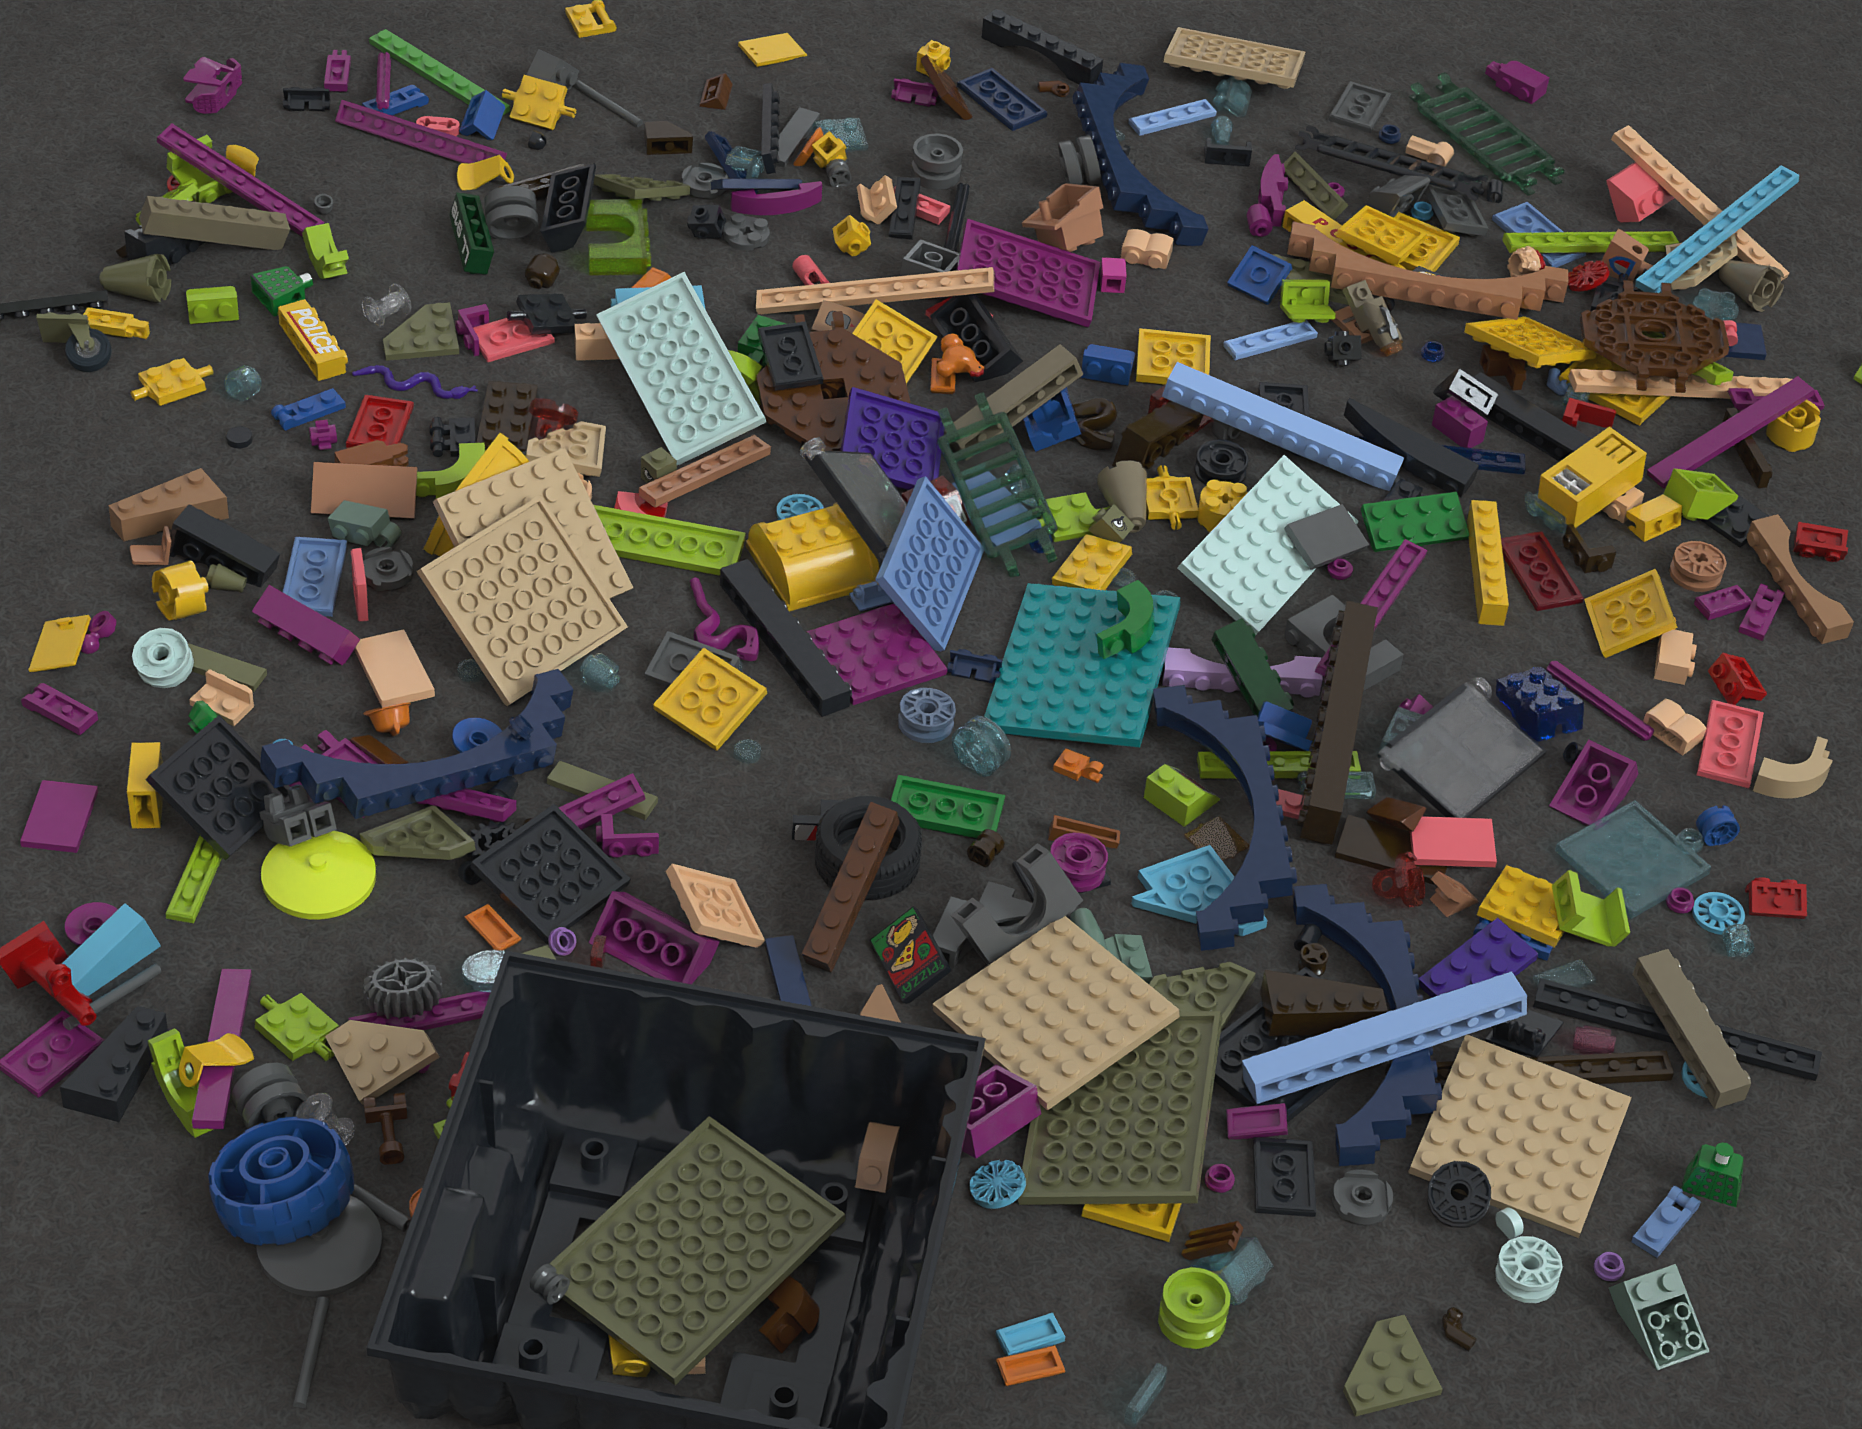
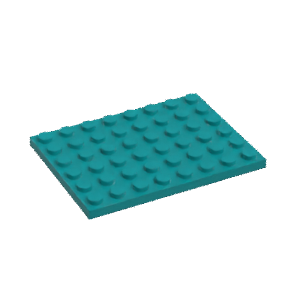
(1059, 683)

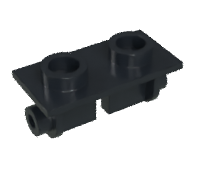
(296, 98)

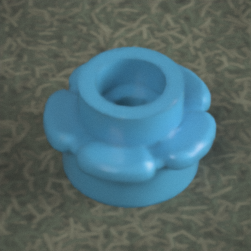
(1422, 211)

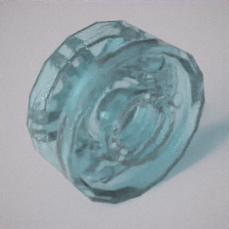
(981, 745)

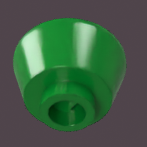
(200, 716)

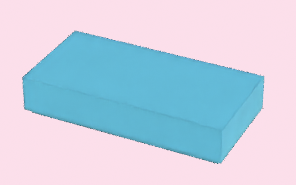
(1030, 1335)

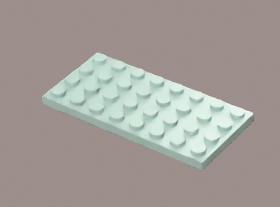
(681, 368)
(1248, 557)

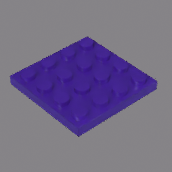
(896, 434)

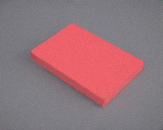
(508, 338)
(1454, 842)

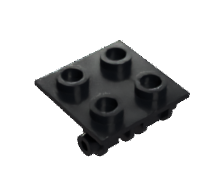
(1525, 1034)

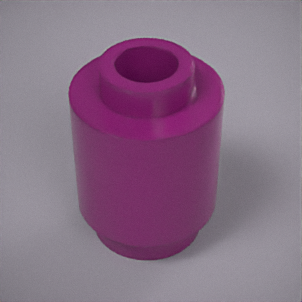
(1259, 220)

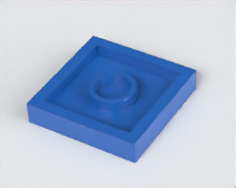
(1259, 275)

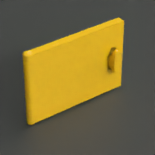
(771, 49)
(60, 643)

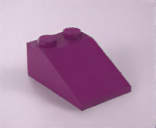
(1595, 784)

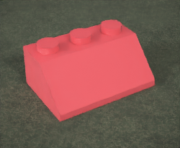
(1636, 194)

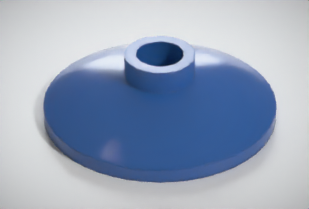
(473, 732)

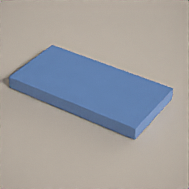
(1527, 219)
(1002, 514)
(315, 572)

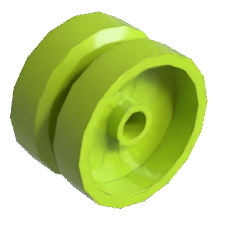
(1194, 1308)

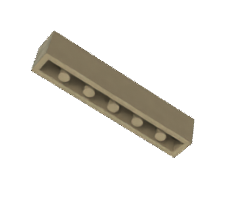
(214, 223)
(1023, 394)
(1692, 1028)

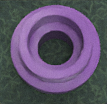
(568, 941)
(1609, 1259)

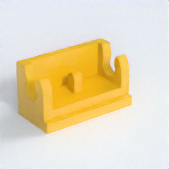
(1655, 517)

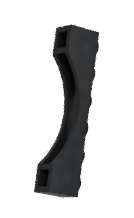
(1072, 61)

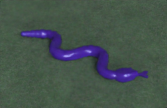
(455, 393)

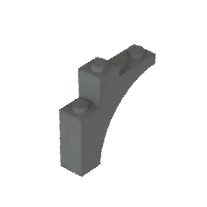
(1000, 904)

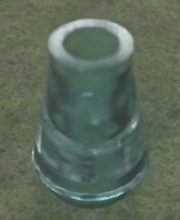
(1222, 130)

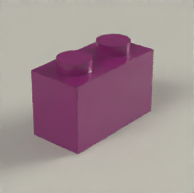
(1459, 422)

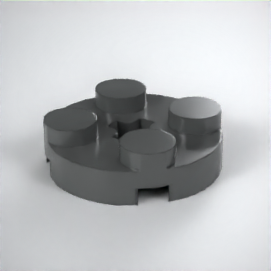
(695, 179)
(757, 236)
(399, 566)
(1360, 1211)

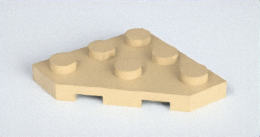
(1707, 265)
(582, 442)
(379, 1055)

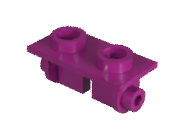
(924, 92)

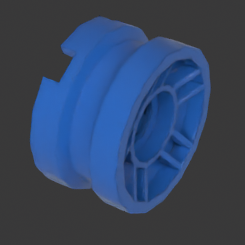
(1717, 826)

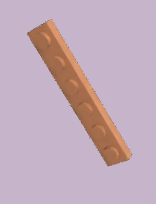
(704, 471)

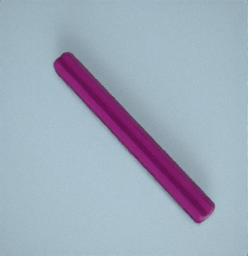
(383, 80)
(1600, 700)

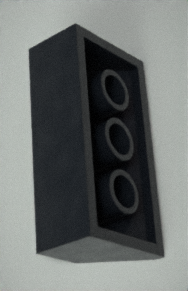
(567, 206)
(979, 331)

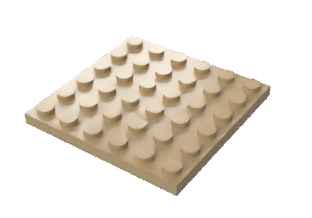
(558, 482)
(522, 599)
(1057, 1010)
(1528, 1129)

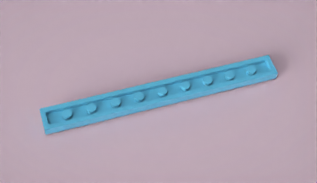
(1717, 230)

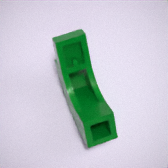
(1136, 629)

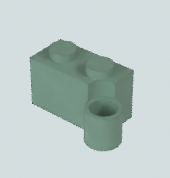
(363, 524)

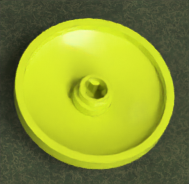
(319, 876)

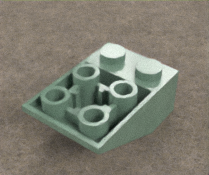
(1660, 1316)

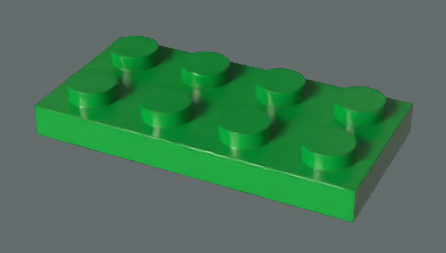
(1416, 519)
(949, 806)

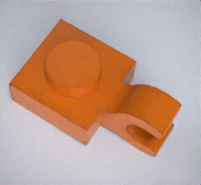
(1077, 765)

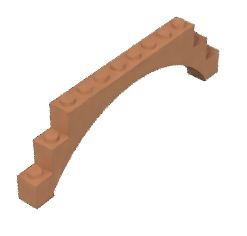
(1485, 296)

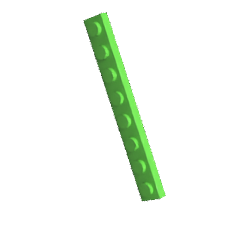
(428, 67)

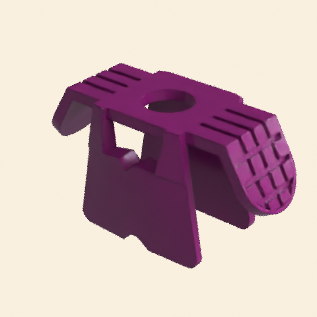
(211, 93)

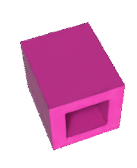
(1113, 275)

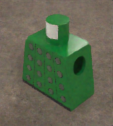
(279, 287)
(1715, 1174)

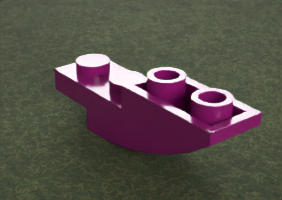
(1272, 189)

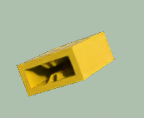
(143, 799)

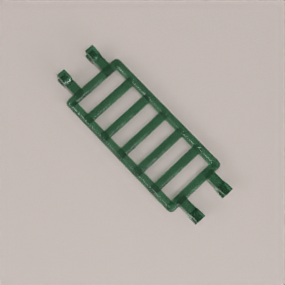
(1517, 176)
(976, 515)

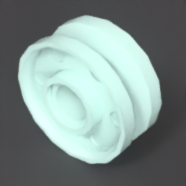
(158, 644)
(1528, 1269)

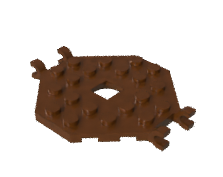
(1689, 340)
(842, 360)

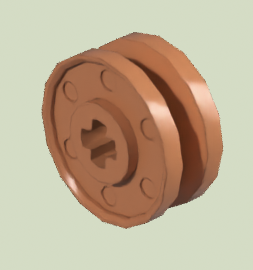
(1697, 566)

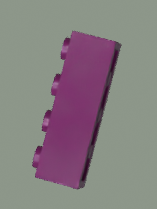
(305, 625)

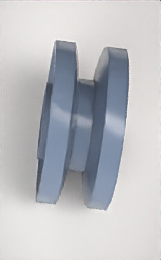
(926, 715)

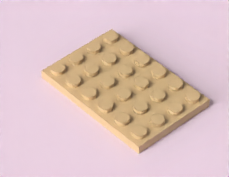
(1234, 57)

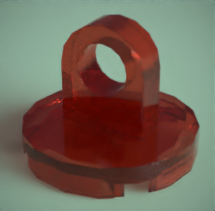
(551, 415)
(1406, 878)

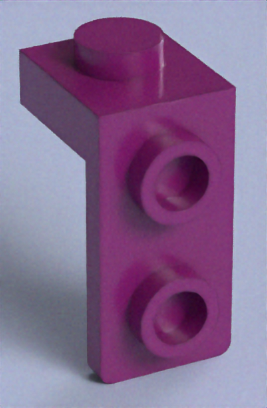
(468, 319)
(625, 844)

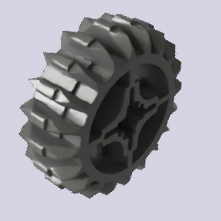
(402, 988)

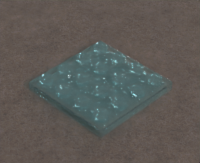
(1634, 854)

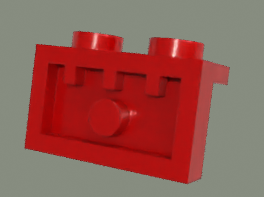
(1736, 679)
(1777, 898)

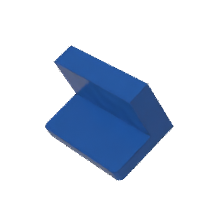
(483, 115)
(1285, 726)

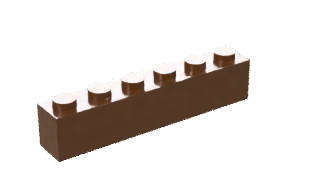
(850, 887)

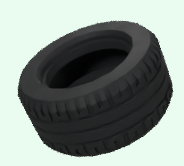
(842, 824)

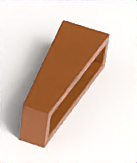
(1062, 825)

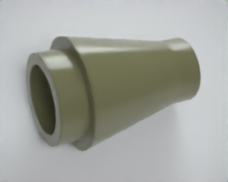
(225, 579)

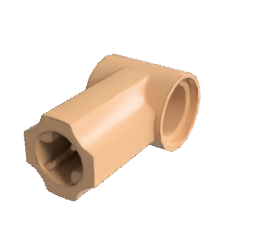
(1431, 152)

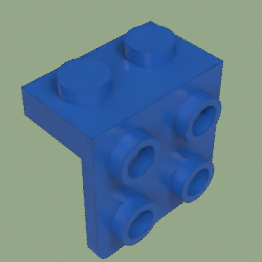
(1107, 364)

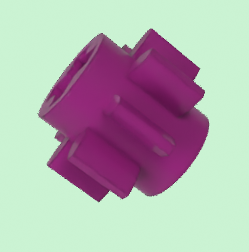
(323, 434)

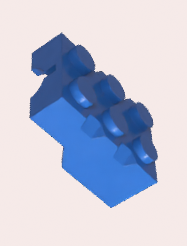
(1052, 422)

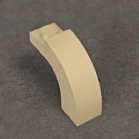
(1794, 780)

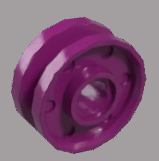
(1081, 859)

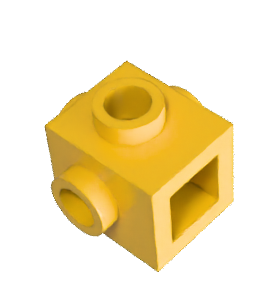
(937, 52)
(828, 149)
(851, 236)

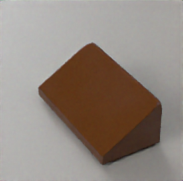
(716, 92)
(377, 750)
(1397, 813)

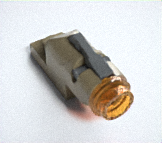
(1374, 316)

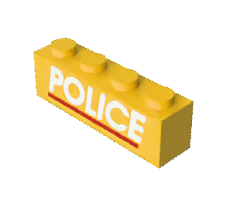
(312, 339)

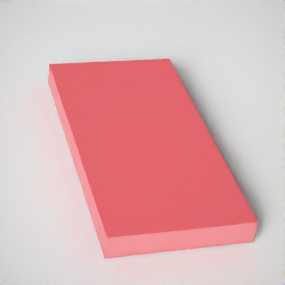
(1730, 744)

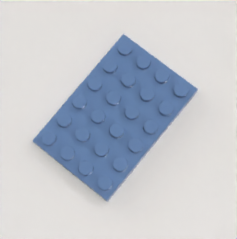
(930, 564)

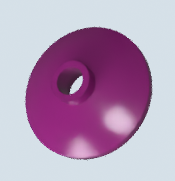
(85, 918)

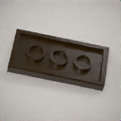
(1377, 846)

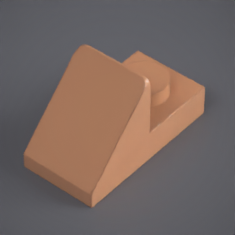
(1451, 895)

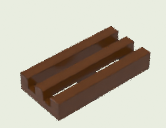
(1212, 1240)

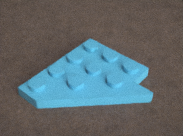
(1187, 886)

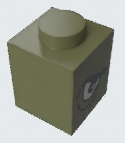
(657, 464)
(1111, 524)

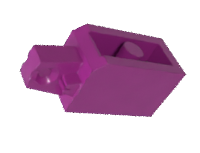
(1518, 80)

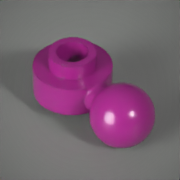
(100, 626)

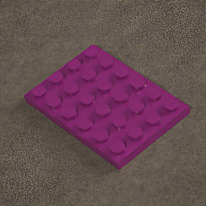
(1032, 272)

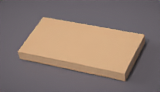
(394, 669)

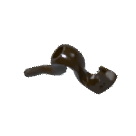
(1104, 416)

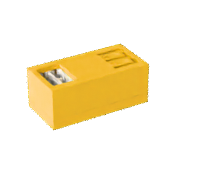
(1592, 476)

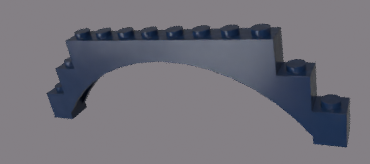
(1124, 183)
(382, 787)
(1266, 865)
(1385, 955)

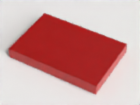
(380, 420)

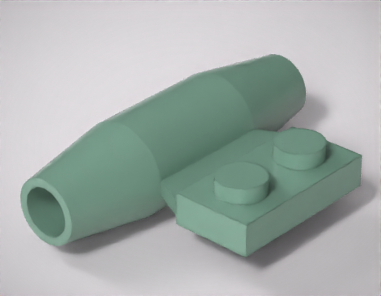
(1126, 948)

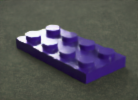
(1482, 957)

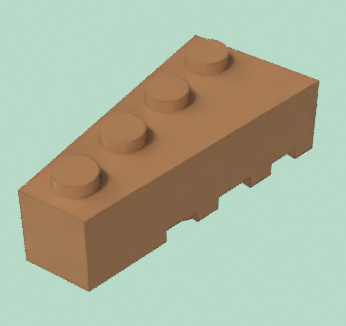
(161, 505)

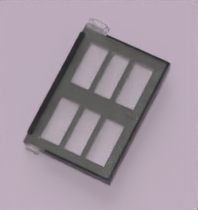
(860, 491)
(1461, 751)

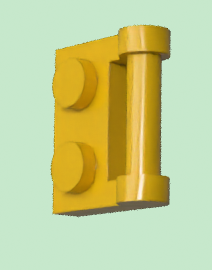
(584, 22)

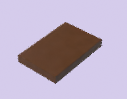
(946, 88)

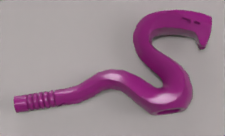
(705, 629)

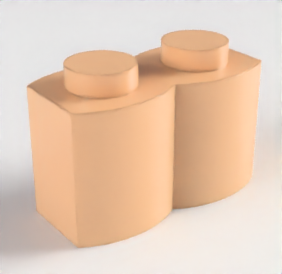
(1147, 248)
(1674, 726)

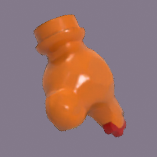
(957, 358)

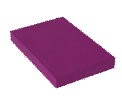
(59, 816)
(49, 1054)

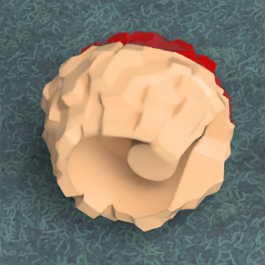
(1525, 261)

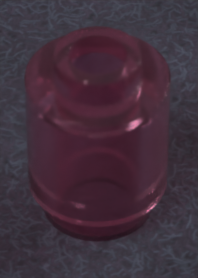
(1593, 1040)

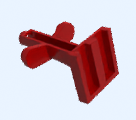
(39, 958)

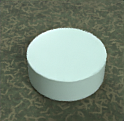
(1509, 1222)

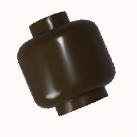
(542, 271)

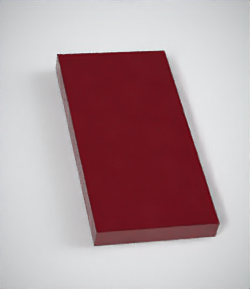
(1540, 571)

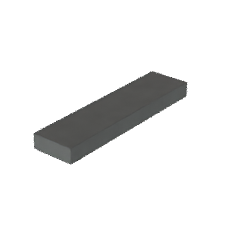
(795, 133)

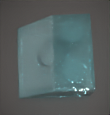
(1239, 1268)

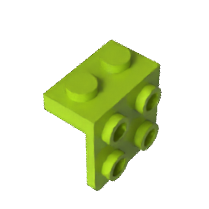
(1306, 300)
(212, 304)

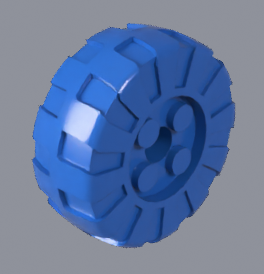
(281, 1181)

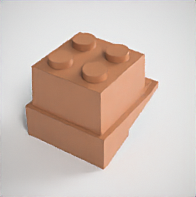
(1068, 217)

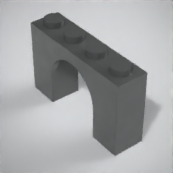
(1317, 622)
(1052, 901)

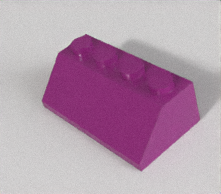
(653, 940)

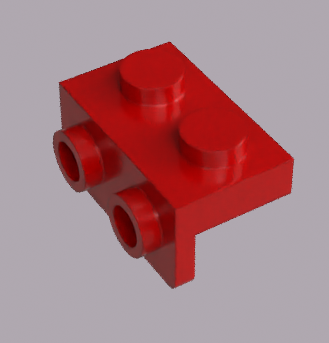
(1820, 541)

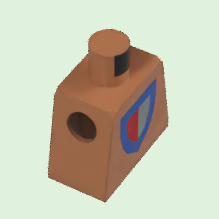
(1626, 256)

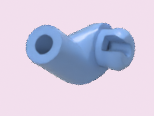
(1554, 384)

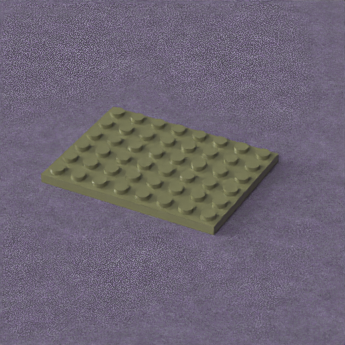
(1133, 1127)
(693, 1249)

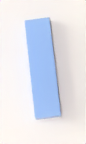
(1172, 117)
(1269, 339)

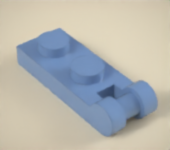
(1665, 1222)

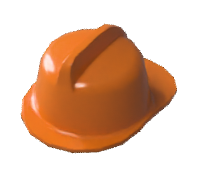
(390, 718)

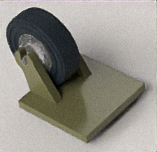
(85, 347)

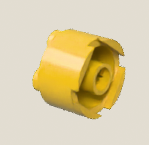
(1795, 428)
(1217, 501)
(180, 590)

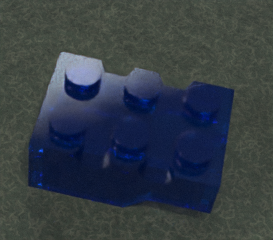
(1540, 703)

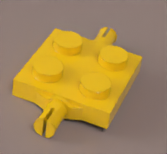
(539, 102)
(171, 381)
(1170, 498)

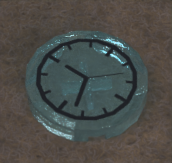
(482, 969)

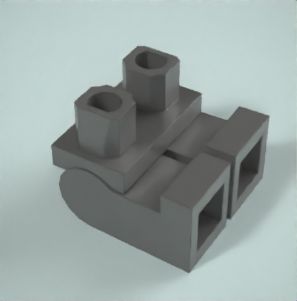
(297, 819)

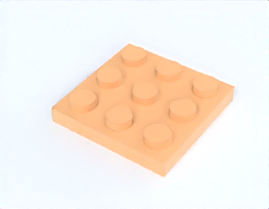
(714, 906)

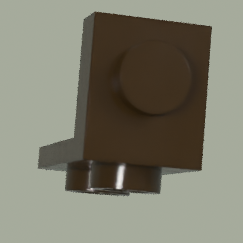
(1588, 559)

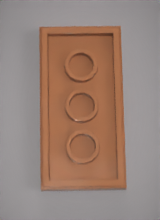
(371, 485)

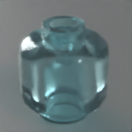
(242, 382)
(600, 672)

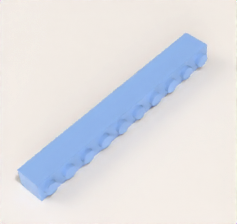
(1282, 427)
(1384, 1037)

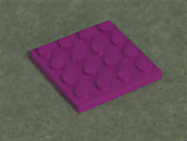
(878, 653)

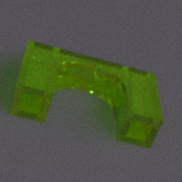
(625, 257)

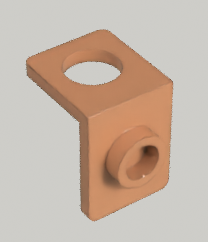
(152, 553)

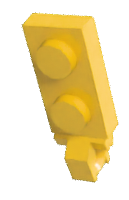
(117, 323)

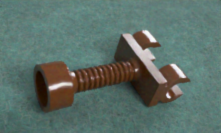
(390, 1151)

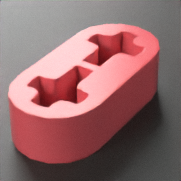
(441, 124)

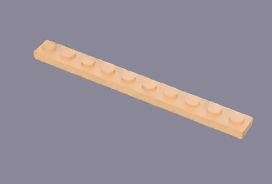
(1687, 193)
(883, 289)
(1625, 383)

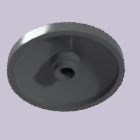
(329, 1259)

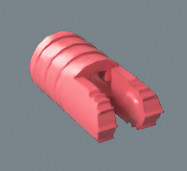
(808, 271)

